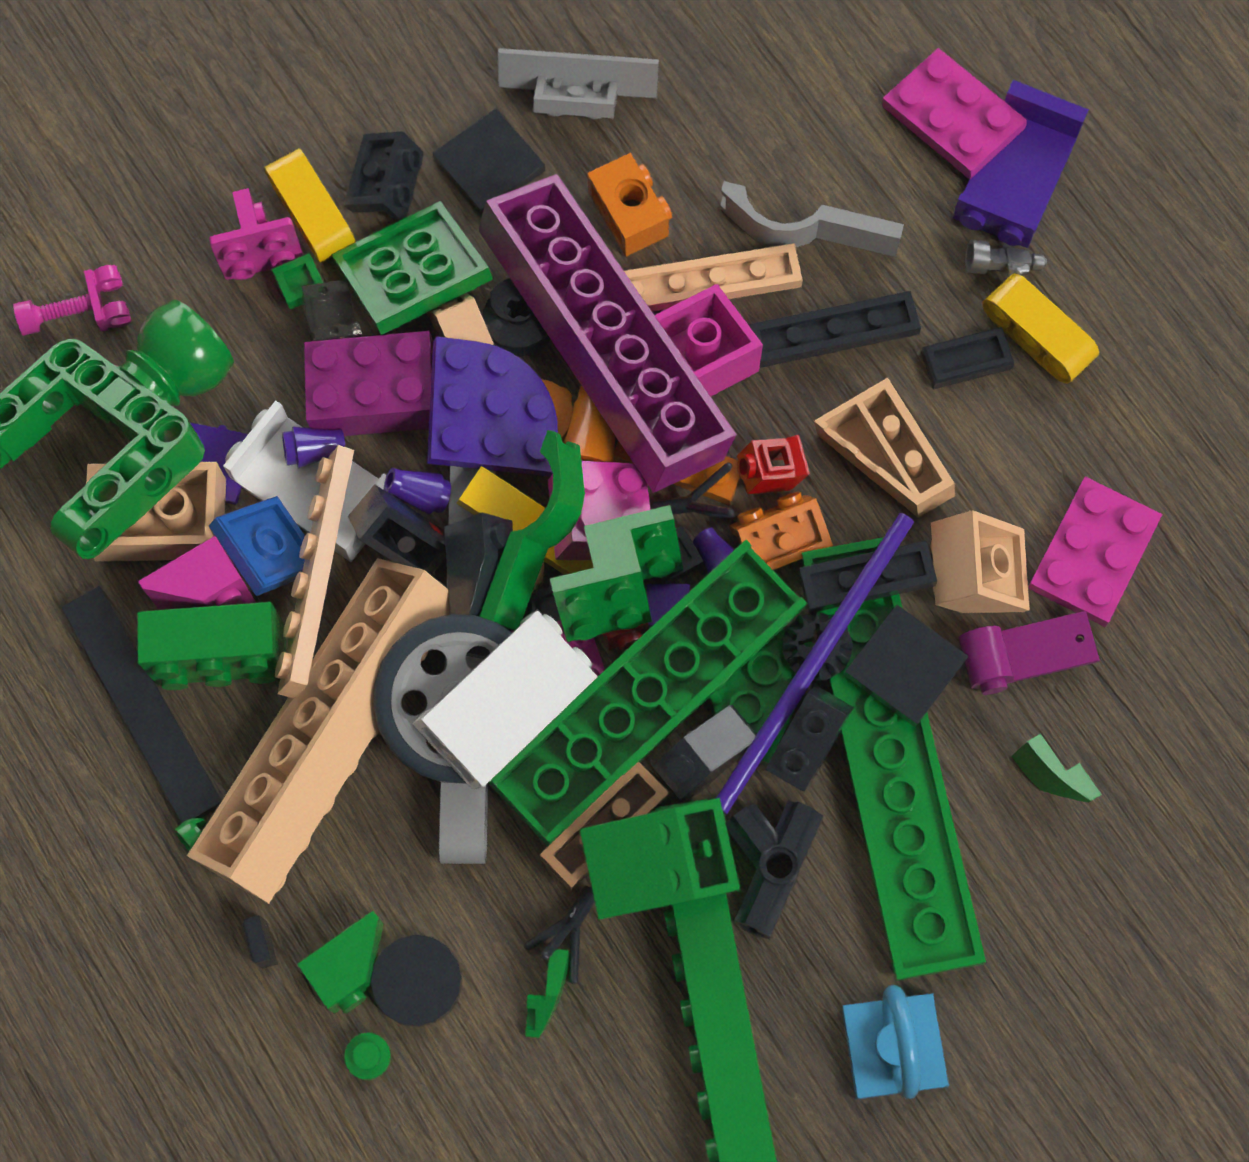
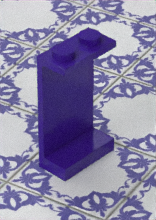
(1019, 181)

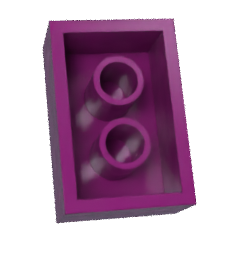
(369, 383)

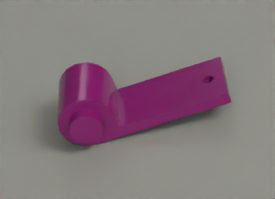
(1026, 651)

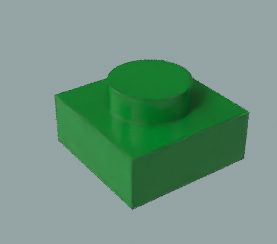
(293, 276)

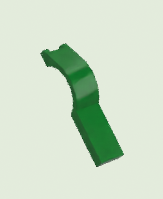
(528, 547)

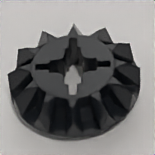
(802, 632)

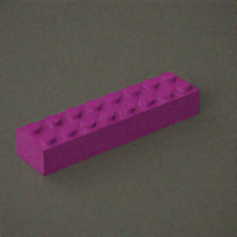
(606, 332)

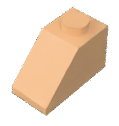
(460, 320)

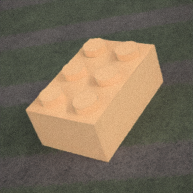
(175, 522)

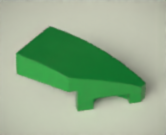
(1049, 775)
(543, 1007)

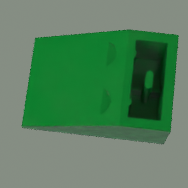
(659, 859)

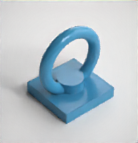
(894, 1045)

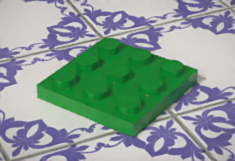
(411, 267)

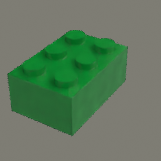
(210, 644)

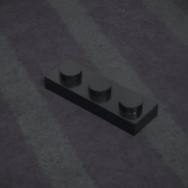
(829, 582)

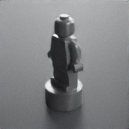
(982, 257)

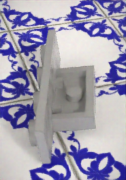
(577, 82)

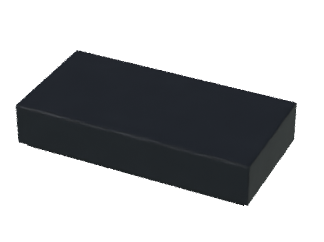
(967, 358)

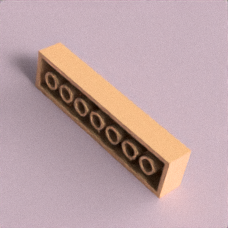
(315, 735)

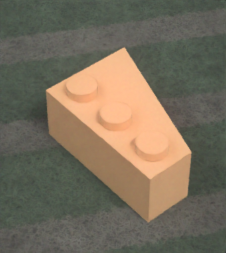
(888, 447)

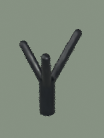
(688, 503)
(569, 924)

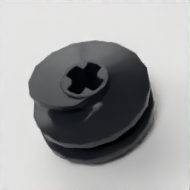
(518, 335)

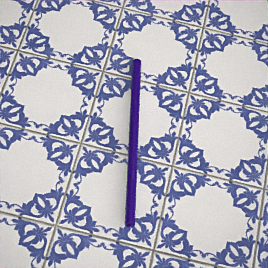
(814, 662)

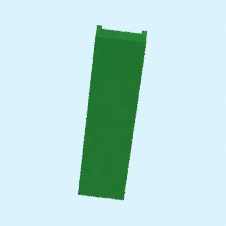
(647, 692)

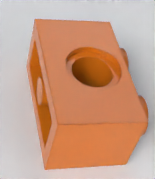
(631, 226)

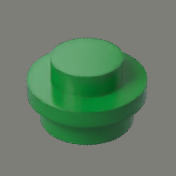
(367, 1056)

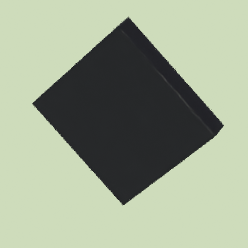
(488, 160)
(906, 665)

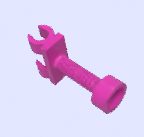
(111, 315)

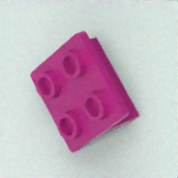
(257, 244)

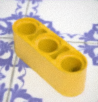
(309, 205)
(1040, 328)

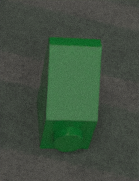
(345, 964)

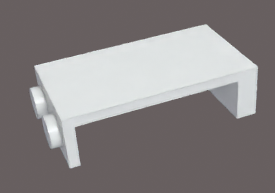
(262, 470)
(506, 700)

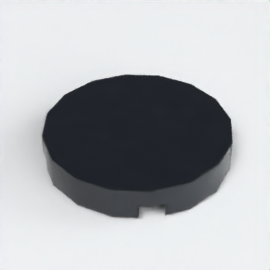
(416, 980)

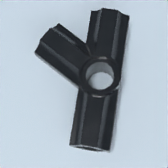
(763, 845)

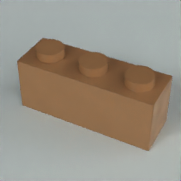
(627, 797)

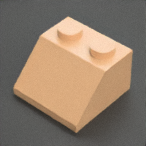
(979, 564)

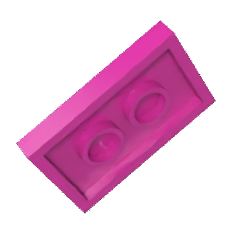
(954, 113)
(1095, 551)

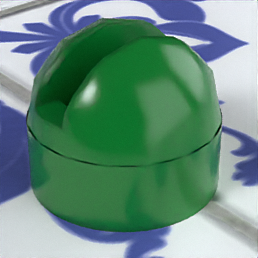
(189, 831)

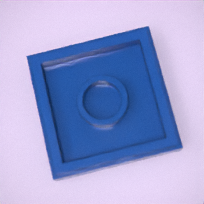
(262, 544)

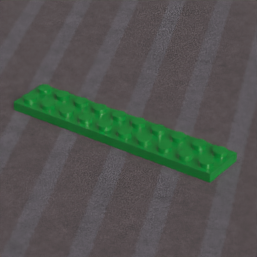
(903, 814)

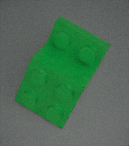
(622, 557)

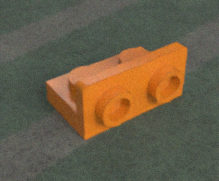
(784, 530)

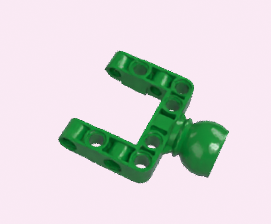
(173, 358)

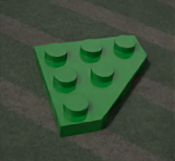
(758, 688)

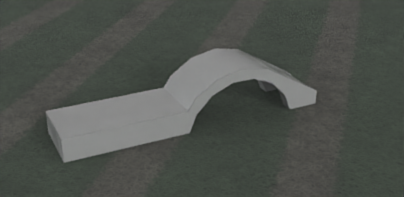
(826, 224)

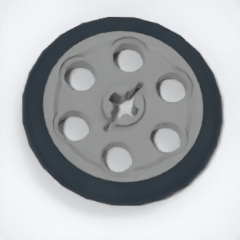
(403, 672)

